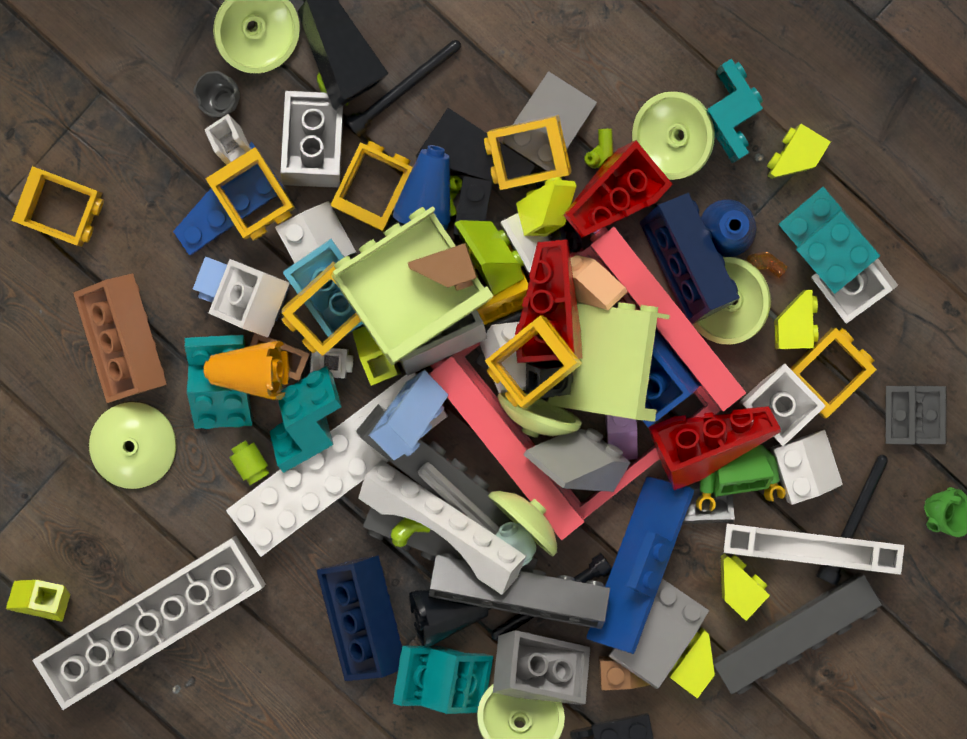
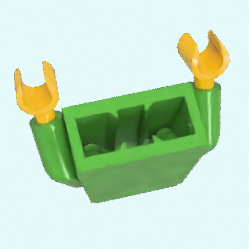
(747, 473)

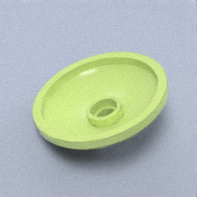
(263, 46)
(658, 129)
(750, 313)
(541, 418)
(152, 440)
(529, 516)
(500, 712)

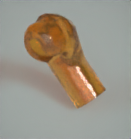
(768, 261)

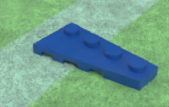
(210, 219)

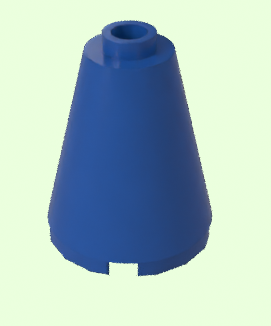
(426, 187)
(717, 220)

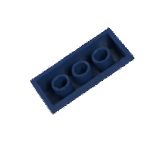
(689, 258)
(361, 618)

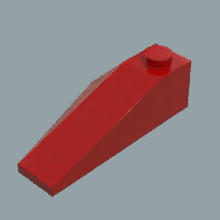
(617, 190)
(552, 296)
(704, 444)

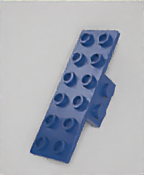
(641, 563)

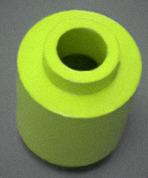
(249, 462)

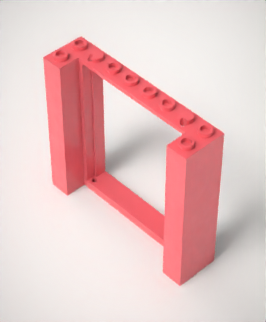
(505, 437)

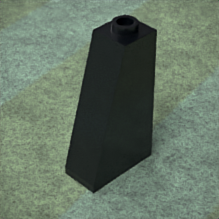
(340, 51)
(467, 150)

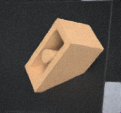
(595, 284)

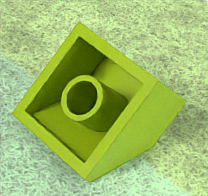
(491, 254)

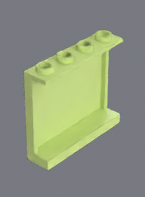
(396, 302)
(614, 361)

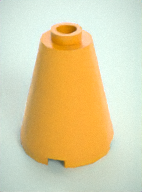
(251, 370)

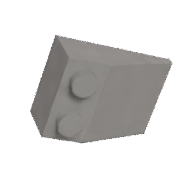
(549, 99)
(311, 140)
(580, 461)
(665, 636)
(541, 668)

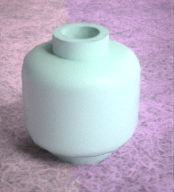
(519, 538)

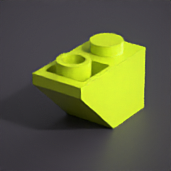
(800, 153)
(544, 207)
(795, 324)
(372, 358)
(739, 589)
(39, 599)
(695, 665)

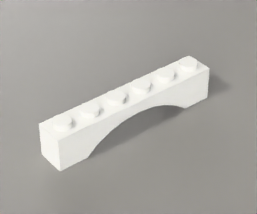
(814, 548)
(488, 555)

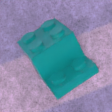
(734, 109)
(829, 240)
(212, 404)
(304, 419)
(442, 679)

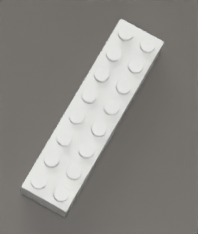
(301, 493)
(149, 622)

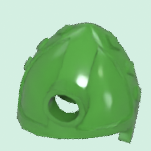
(947, 512)

